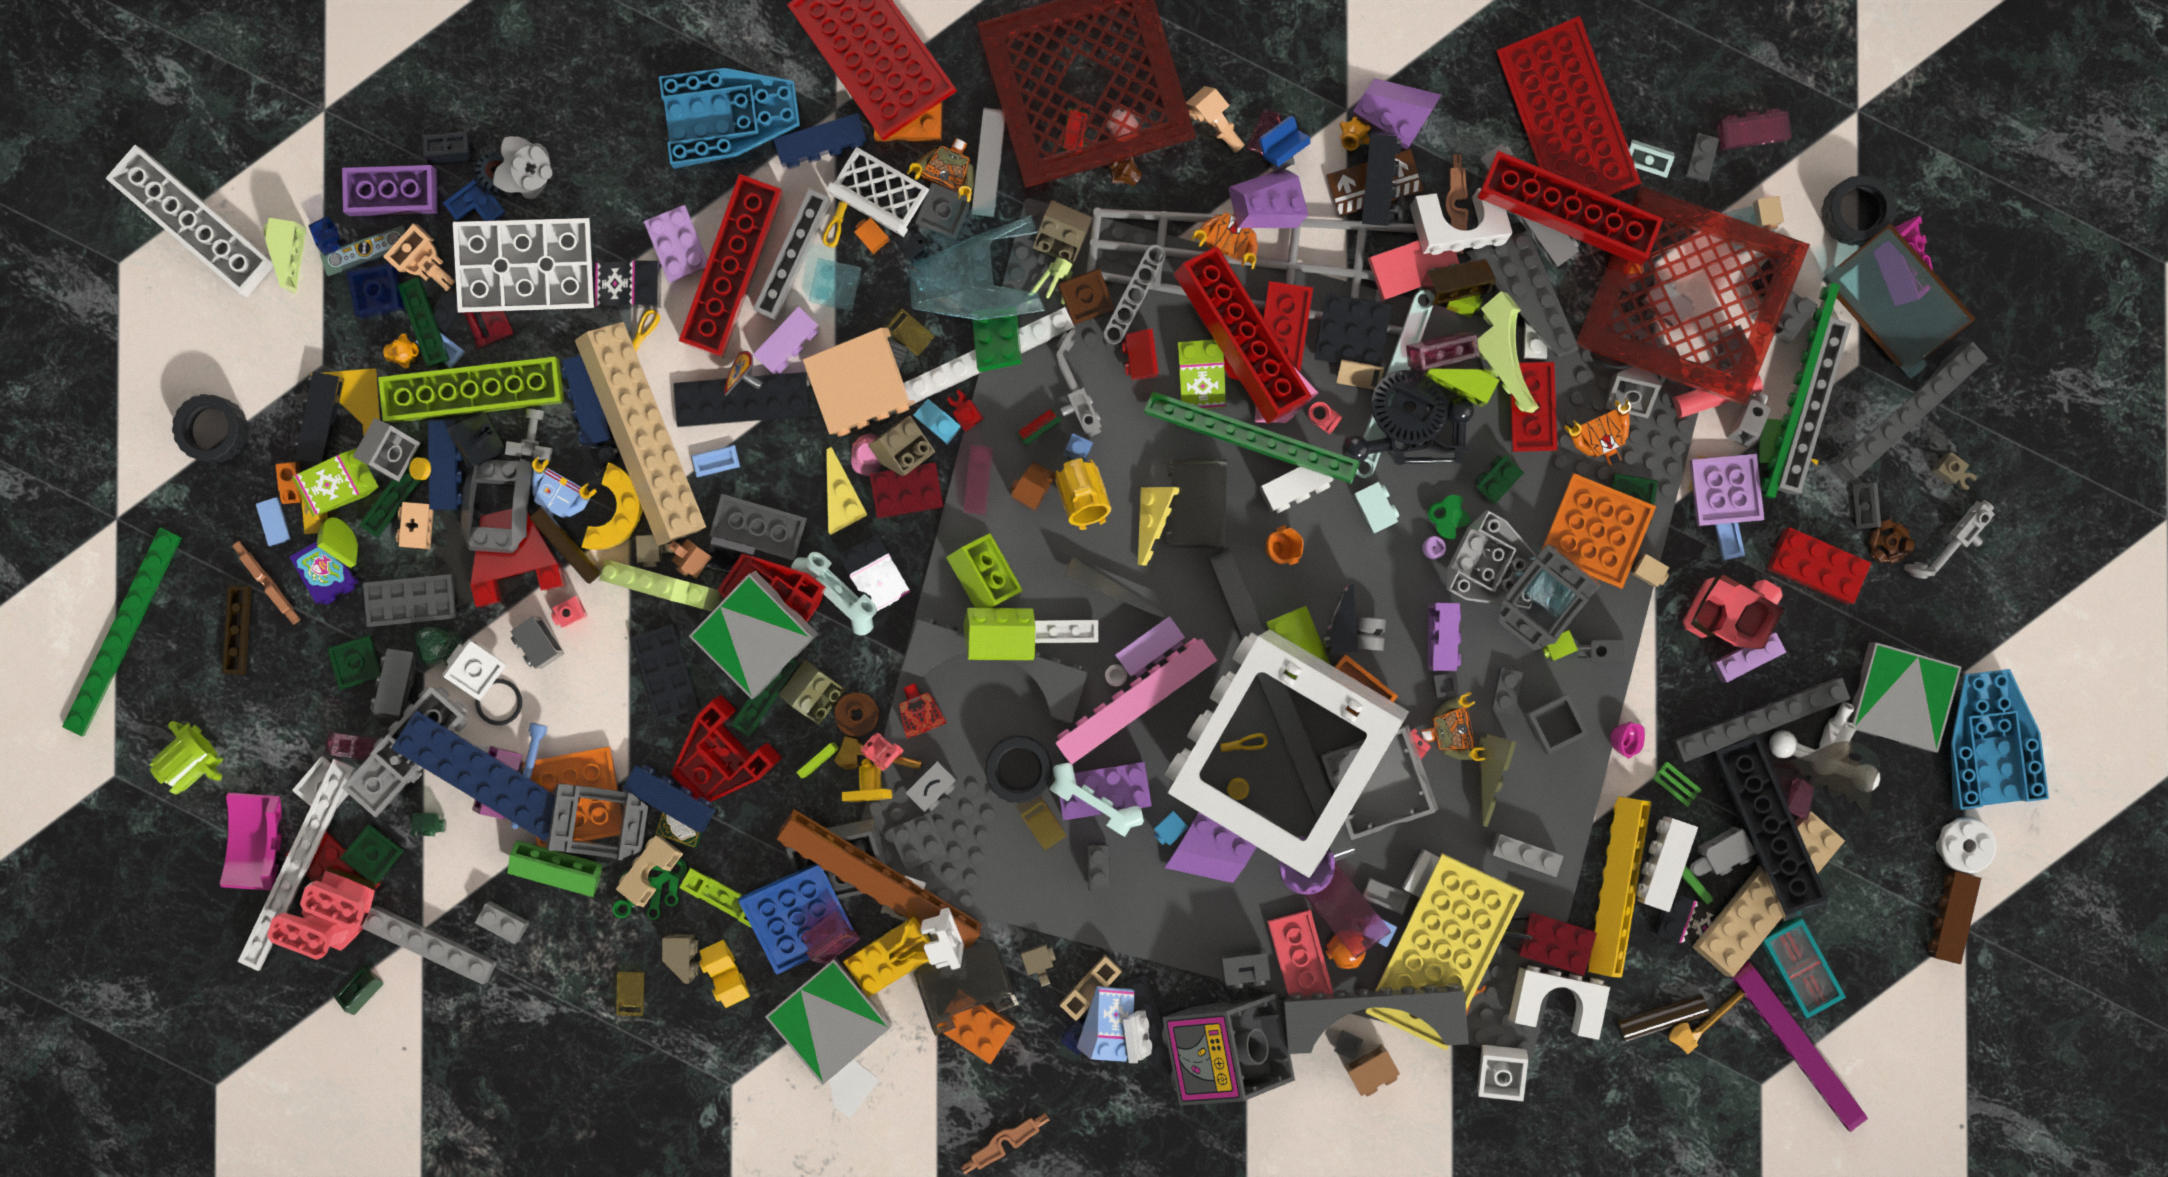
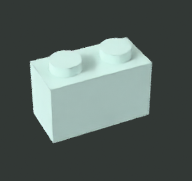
(1651, 158)
(1376, 508)

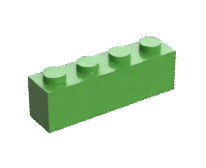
(554, 868)

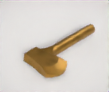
(850, 750)
(1687, 1038)

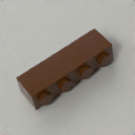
(1954, 917)

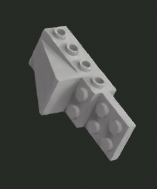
(388, 771)

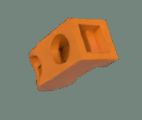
(286, 485)

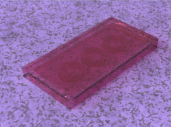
(1348, 914)

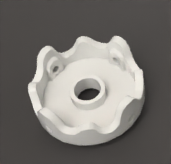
(1951, 845)

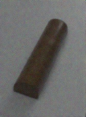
(565, 545)
(236, 629)
(1663, 1017)

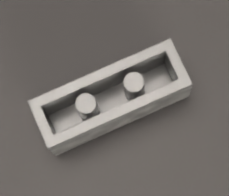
(1526, 854)

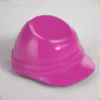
(1628, 739)

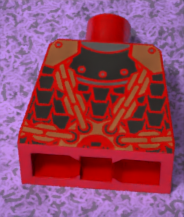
(919, 712)

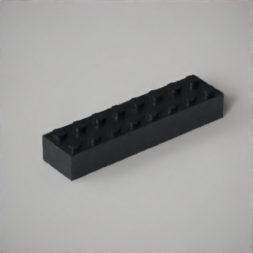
(1771, 828)

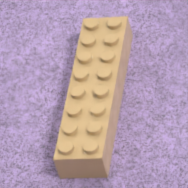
(1753, 908)

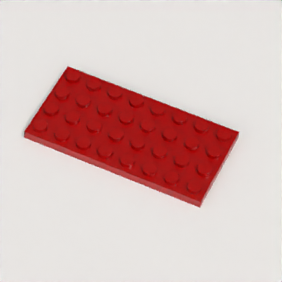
(875, 59)
(1569, 108)

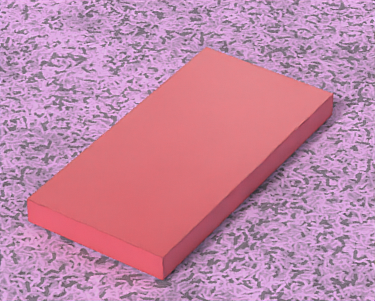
(1405, 268)
(1300, 953)

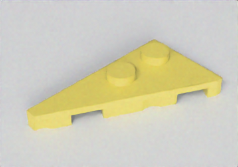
(843, 501)
(1153, 515)

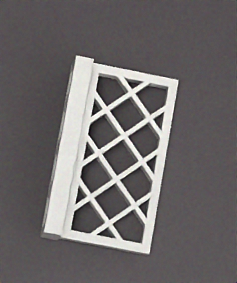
(872, 209)

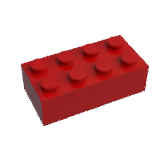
(1818, 565)

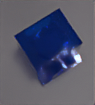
(325, 235)
(1069, 1039)

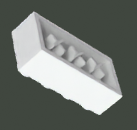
(1666, 863)

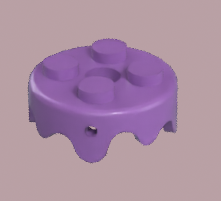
(1317, 882)

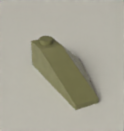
(1497, 757)

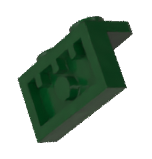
(1498, 479)

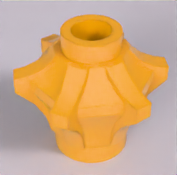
(1354, 134)
(401, 351)

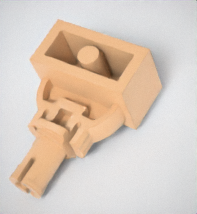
(1208, 107)
(416, 254)

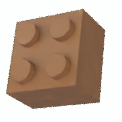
(1372, 1071)

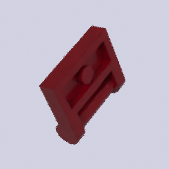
(497, 326)

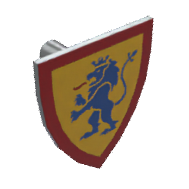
(741, 370)

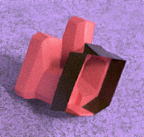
(1735, 611)
(331, 912)

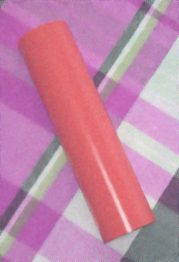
(1699, 400)

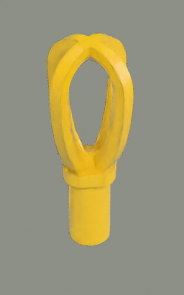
(837, 218)
(642, 336)
(1237, 745)

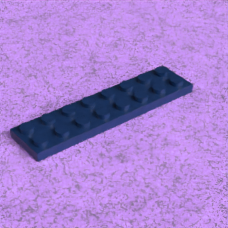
(476, 773)

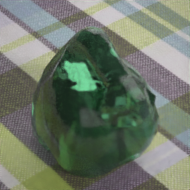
(435, 644)

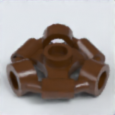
(1891, 542)

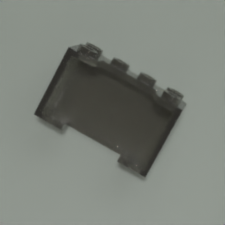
(978, 980)

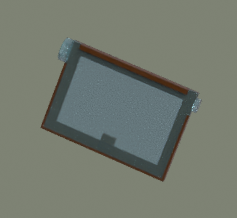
(1898, 299)

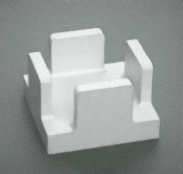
(473, 668)
(947, 942)

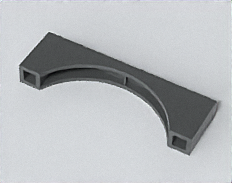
(1945, 379)
(1059, 682)
(1437, 1006)

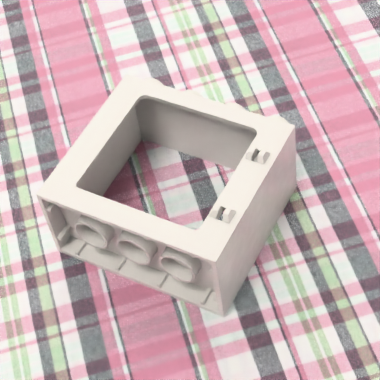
(1319, 683)

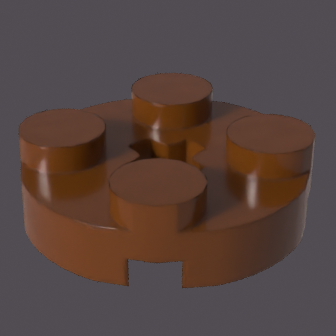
(859, 726)

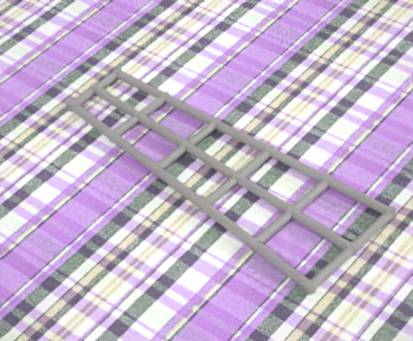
(1290, 265)

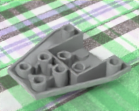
(1489, 562)

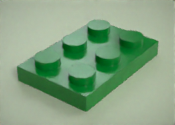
(997, 343)

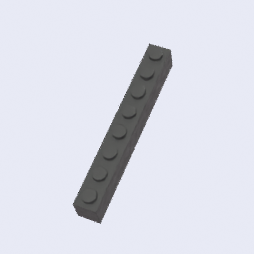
(1760, 719)

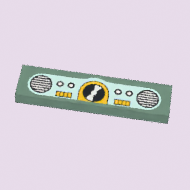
(361, 251)

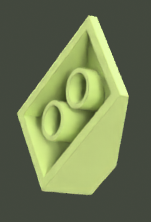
(285, 246)

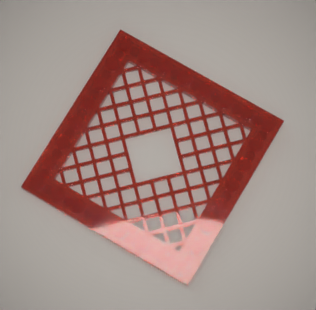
(1096, 154)
(1676, 367)

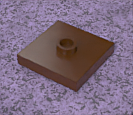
(1086, 296)

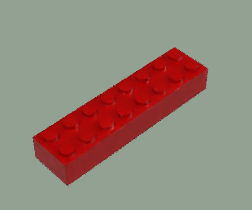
(1570, 208)
(731, 266)
(1242, 334)

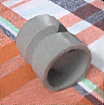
(1370, 633)

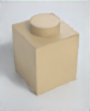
(1768, 212)
(1650, 571)

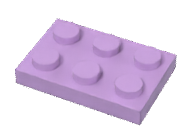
(676, 244)

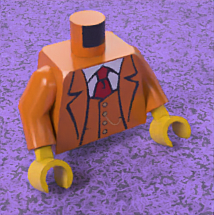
(1231, 240)
(1603, 433)

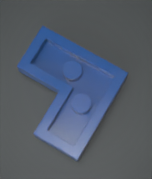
(472, 198)

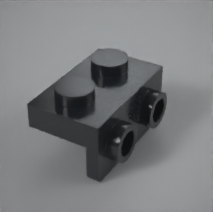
(725, 554)

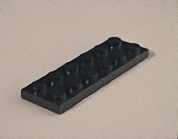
(706, 404)

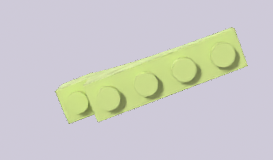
(1499, 348)
(660, 585)

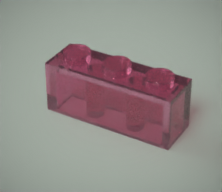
(1754, 129)
(1442, 350)

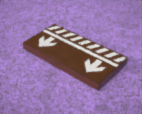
(1349, 184)

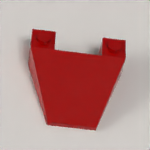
(531, 555)
(714, 760)

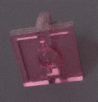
(829, 938)

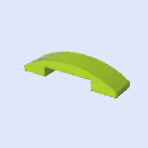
(714, 893)

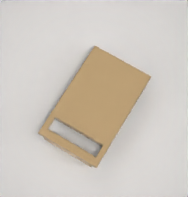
(1358, 374)

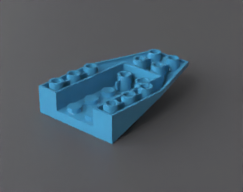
(724, 113)
(1995, 744)

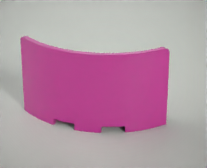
(252, 841)

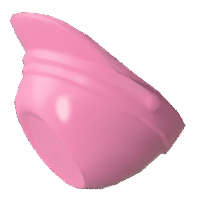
(862, 458)

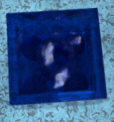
(375, 291)

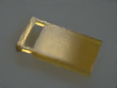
(911, 333)
(1044, 826)
(630, 992)

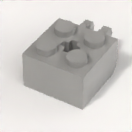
(1723, 852)

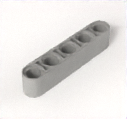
(988, 162)
(1133, 305)

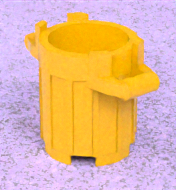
(1082, 493)

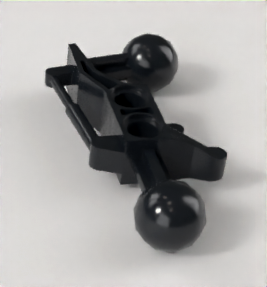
(1459, 412)

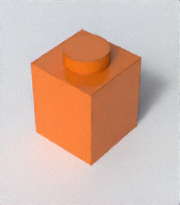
(871, 235)

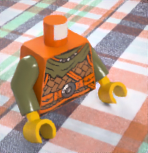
(947, 168)
(1453, 730)

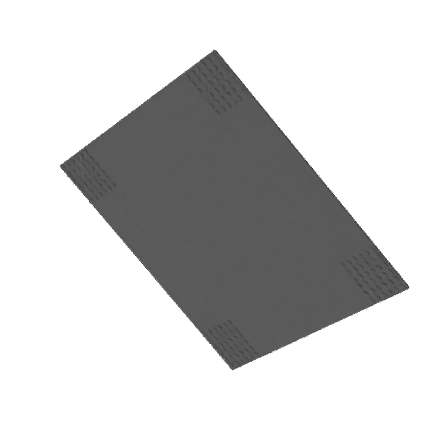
(1188, 919)

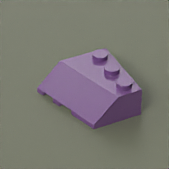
(1395, 109)
(1269, 201)
(1444, 636)
(1211, 851)

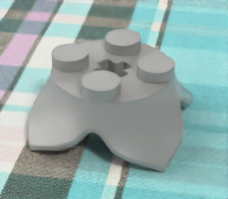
(511, 174)

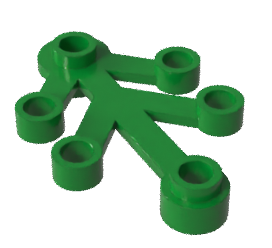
(657, 883)

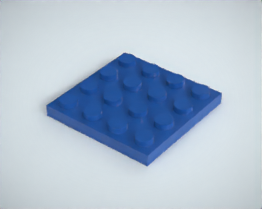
(787, 911)

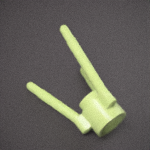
(1059, 270)

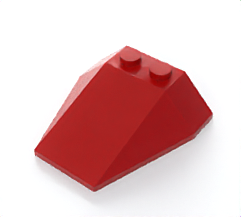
(794, 587)

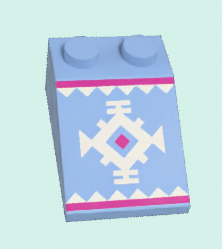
(1104, 1028)

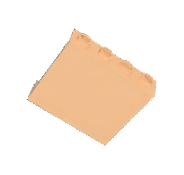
(857, 382)

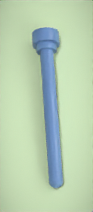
(537, 732)

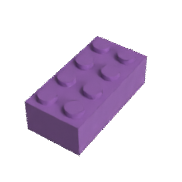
(390, 190)
(1122, 784)

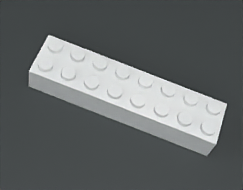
(190, 220)

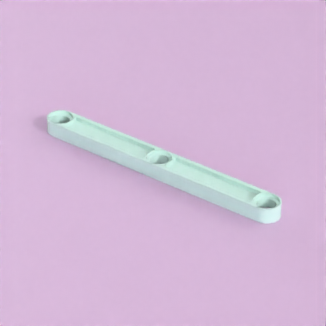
(1410, 333)

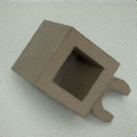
(1952, 469)
(649, 552)
(1038, 960)

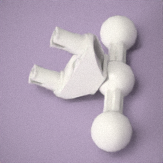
(1838, 729)

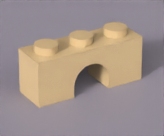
(635, 883)
(1081, 995)

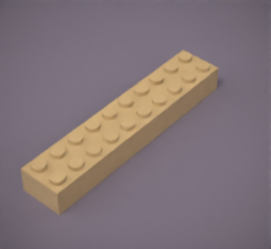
(640, 433)

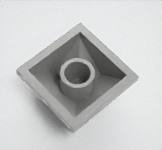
(1638, 387)

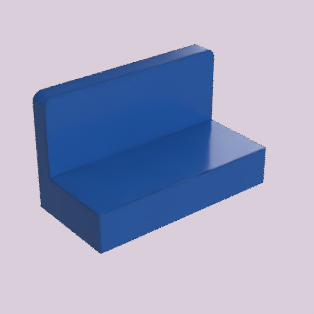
(1283, 142)

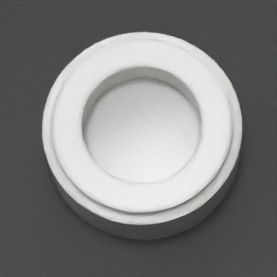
(1116, 675)

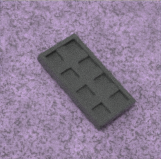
(409, 600)

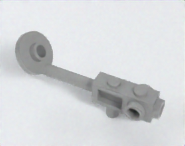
(1079, 400)
(1963, 533)

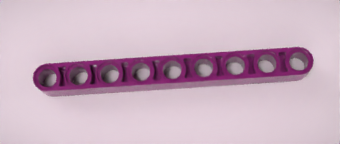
(1799, 1047)

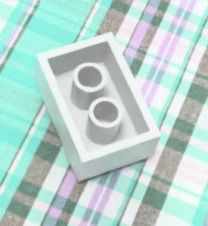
(1293, 486)

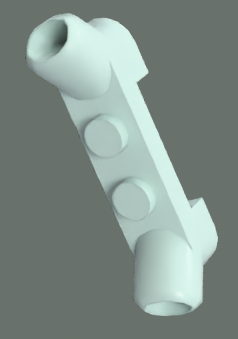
(857, 609)
(1066, 785)

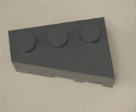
(393, 686)

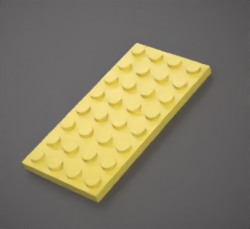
(1448, 938)

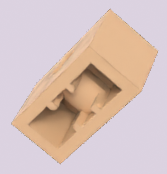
(416, 537)

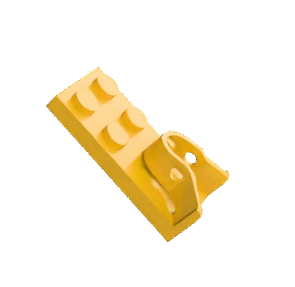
(889, 957)

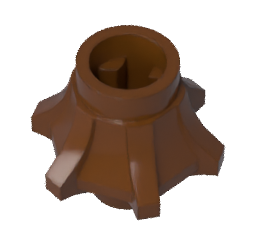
(1125, 172)

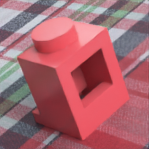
(577, 612)

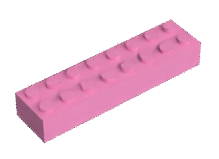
(1136, 701)

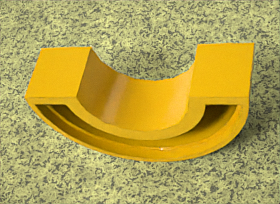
(626, 517)

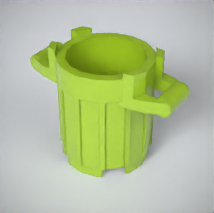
(186, 759)

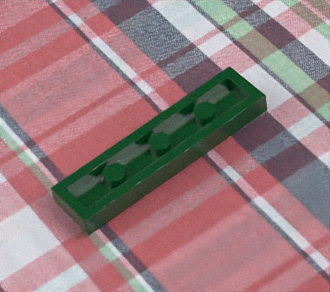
(423, 322)
(388, 503)
(756, 708)

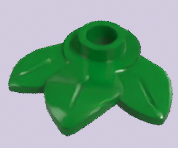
(1451, 517)

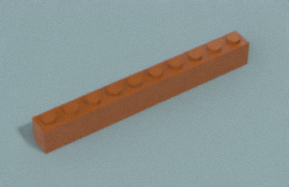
(869, 874)

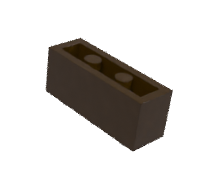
(1458, 281)

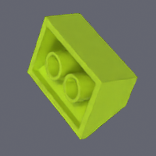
(984, 573)
(1300, 630)
(1000, 633)

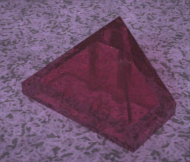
(1266, 122)
(1800, 798)

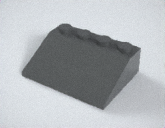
(860, 834)

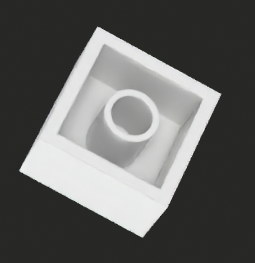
(1502, 1072)

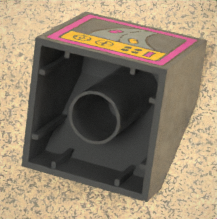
(1228, 1050)

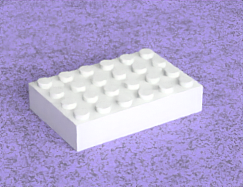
(523, 265)

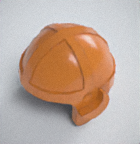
(1284, 546)
(1341, 955)

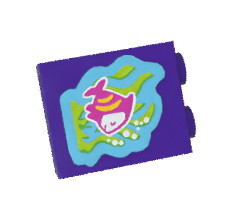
(323, 574)

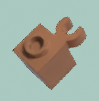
(689, 558)

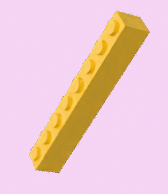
(1619, 886)

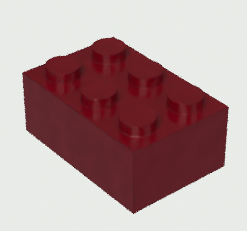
(906, 494)
(1556, 943)

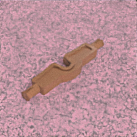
(1458, 191)
(270, 587)
(1015, 1136)

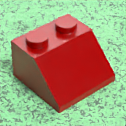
(1141, 355)

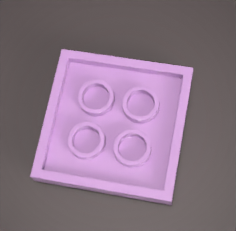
(1726, 490)

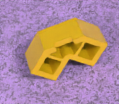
(720, 965)

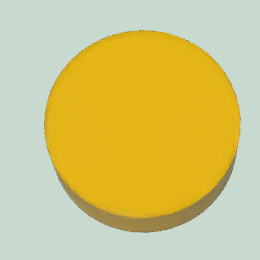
(420, 468)
(1238, 788)

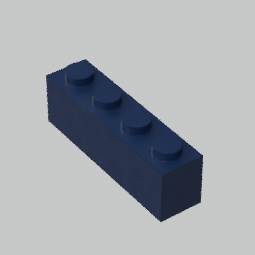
(820, 140)
(587, 409)
(445, 467)
(669, 798)

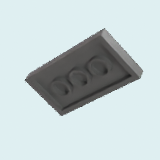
(758, 527)

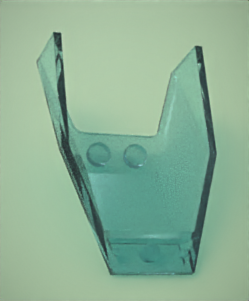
(962, 279)

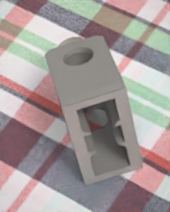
(1750, 420)

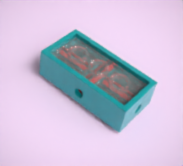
(1802, 967)

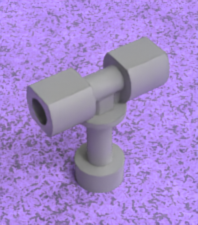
(529, 446)

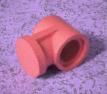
(1330, 419)

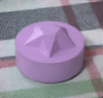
(1434, 547)

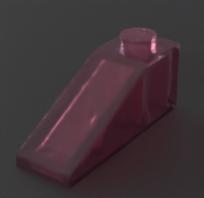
(978, 479)
(349, 745)

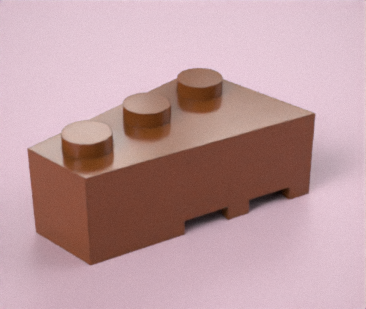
(1032, 486)

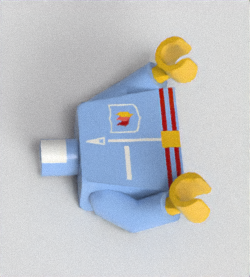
(556, 492)

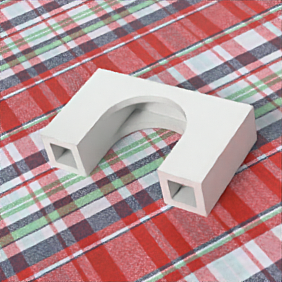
(1439, 236)
(1534, 985)

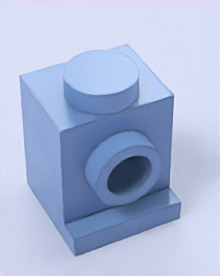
(1078, 448)

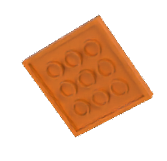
(1599, 529)
(591, 769)

